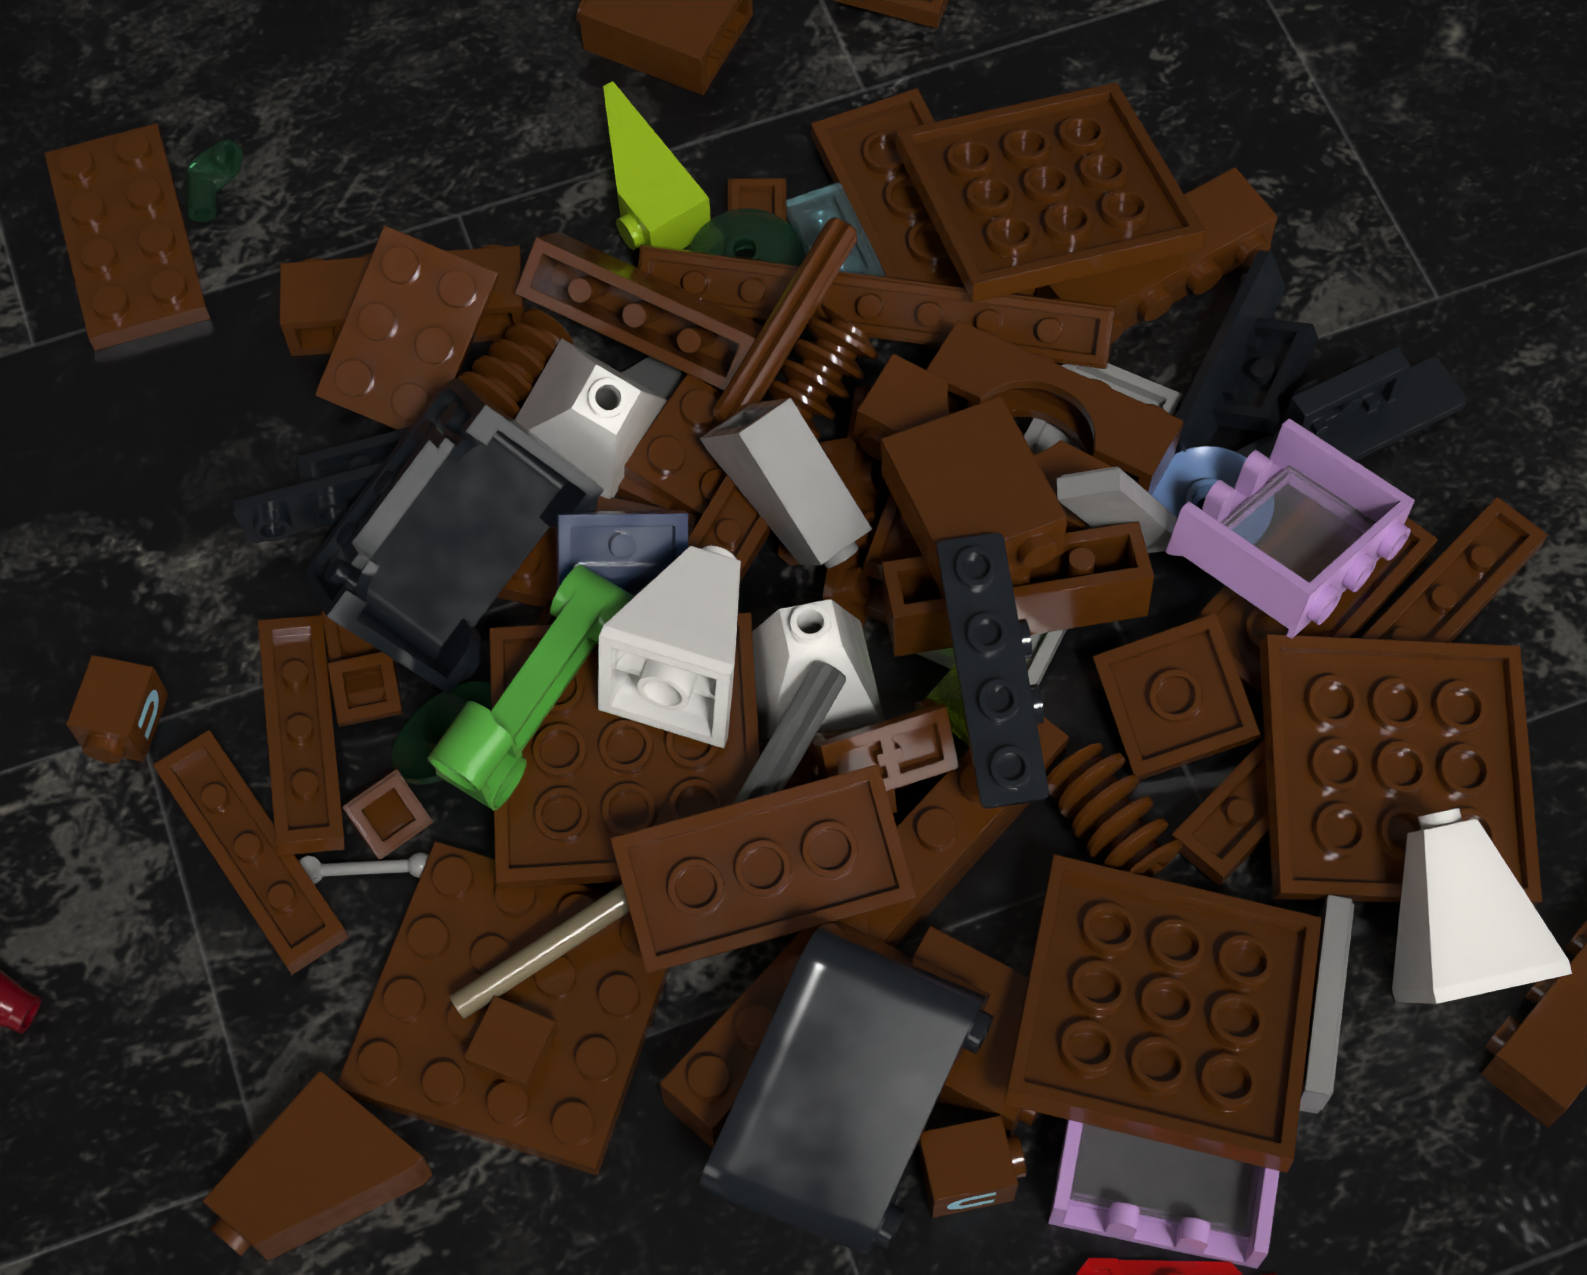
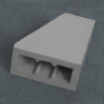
(789, 481)

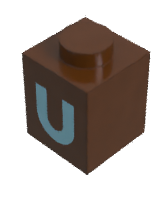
(117, 710)
(970, 1166)

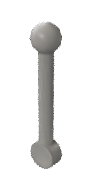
(317, 870)

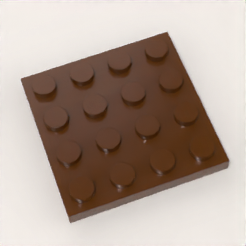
(1048, 191)
(1387, 734)
(608, 774)
(1167, 1013)
(416, 1040)

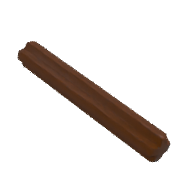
(788, 319)

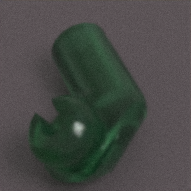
(208, 175)

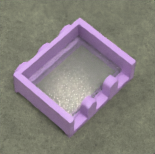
(1295, 528)
(1163, 1195)

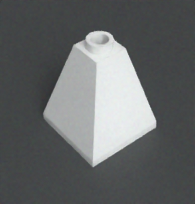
(589, 414)
(789, 646)
(674, 647)
(1465, 918)

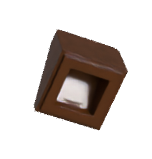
(385, 812)

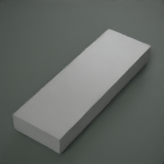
(1114, 498)
(1327, 1003)

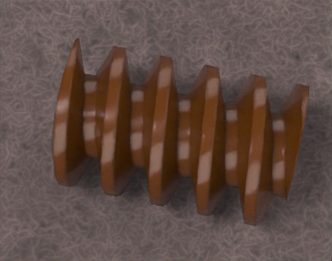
(516, 361)
(822, 367)
(1107, 815)

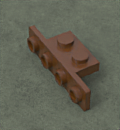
(867, 486)

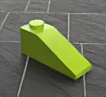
(654, 191)

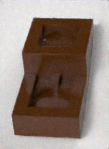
(360, 677)

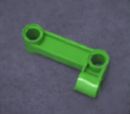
(485, 747)

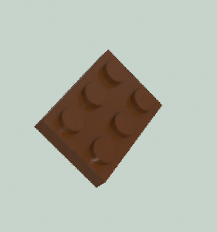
(406, 329)

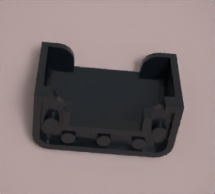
(443, 533)
(844, 1088)

